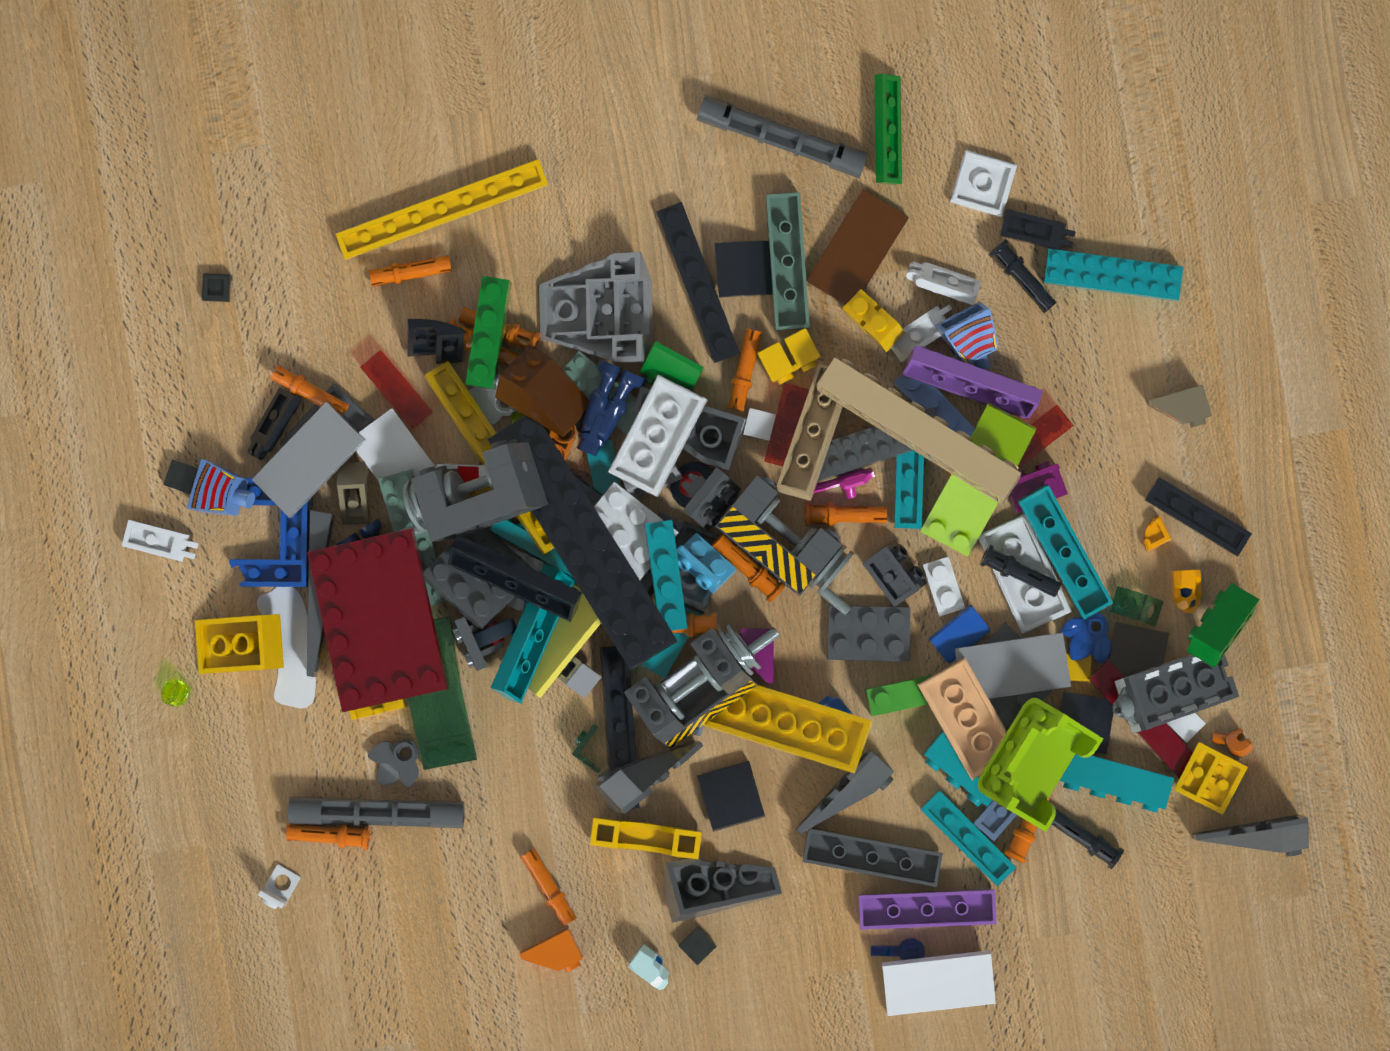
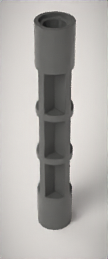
(728, 117)
(376, 812)

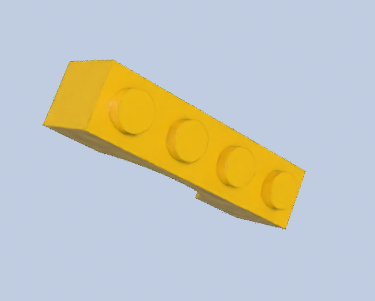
(646, 837)

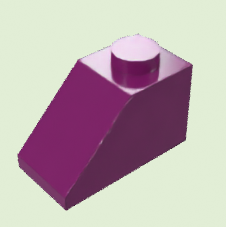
(764, 656)

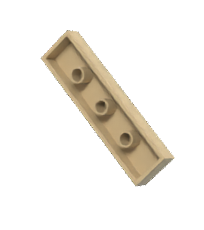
(809, 442)

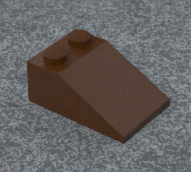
(542, 391)

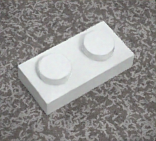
(943, 586)

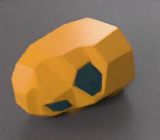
(1186, 589)

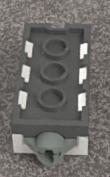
(1172, 692)

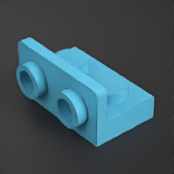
(704, 563)

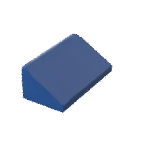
(960, 632)

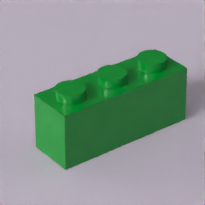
(1221, 624)

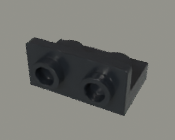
(895, 572)

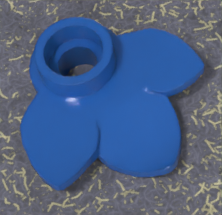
(1085, 640)

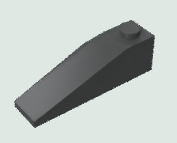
(713, 435)
(630, 783)
(851, 788)
(1279, 835)
(707, 887)

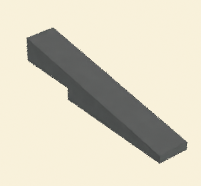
(320, 536)

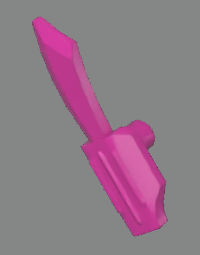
(847, 482)

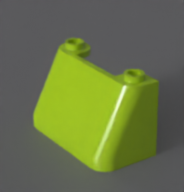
(1033, 761)

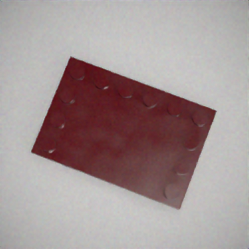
(378, 620)

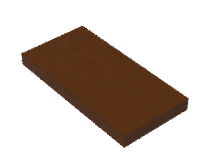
(857, 248)

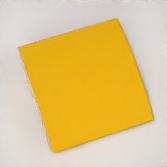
(1210, 778)

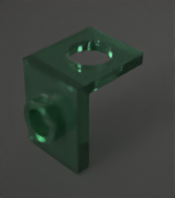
(1135, 605)
(581, 741)

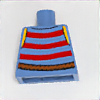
(970, 335)
(219, 491)

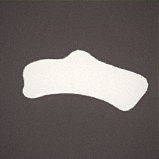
(293, 684)

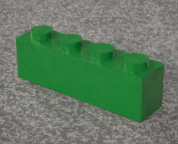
(488, 332)

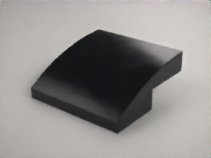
(743, 269)
(436, 339)
(1090, 712)
(731, 796)

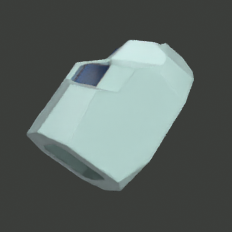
(650, 967)

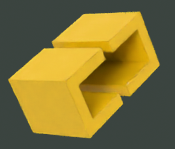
(879, 324)
(801, 350)

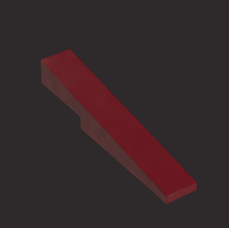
(1159, 738)

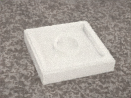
(983, 183)

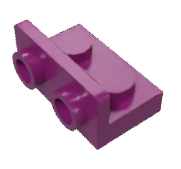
(1044, 474)

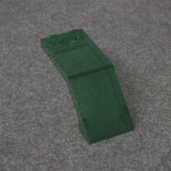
(442, 716)

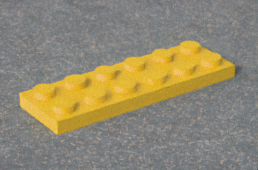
(796, 727)

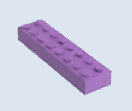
(972, 382)
(927, 909)

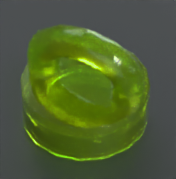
(175, 692)

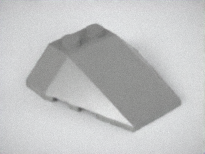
(601, 308)

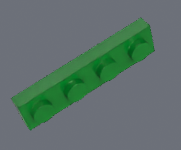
(888, 129)

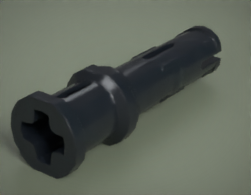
(1014, 266)
(1009, 566)
(1095, 844)

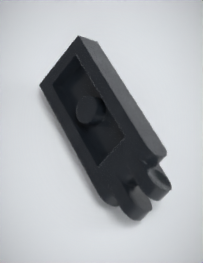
(1035, 230)
(273, 423)

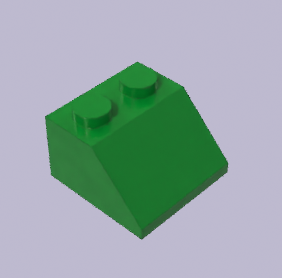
(671, 366)

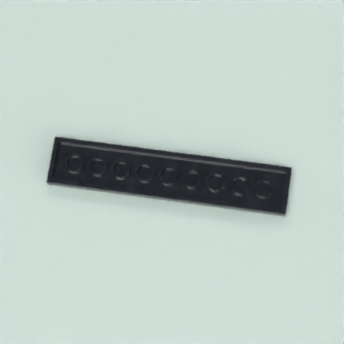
(592, 552)

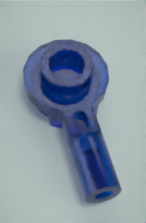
(907, 949)

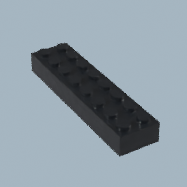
(514, 578)

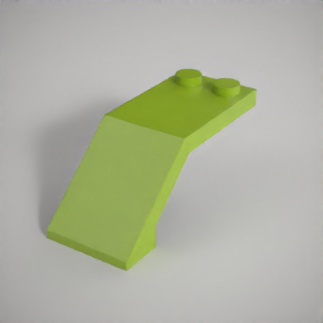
(961, 509)

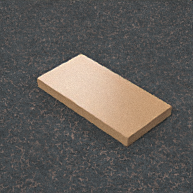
(964, 715)

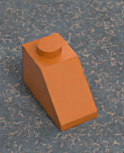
(555, 952)

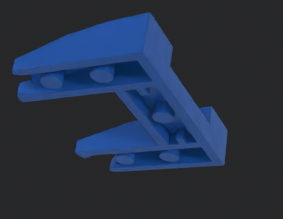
(293, 566)

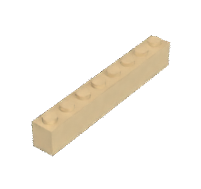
(918, 430)

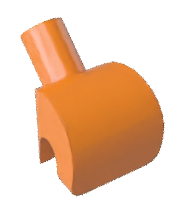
(1234, 746)

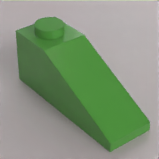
(895, 696)

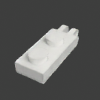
(944, 281)
(920, 332)
(157, 541)

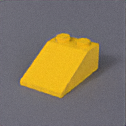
(239, 644)

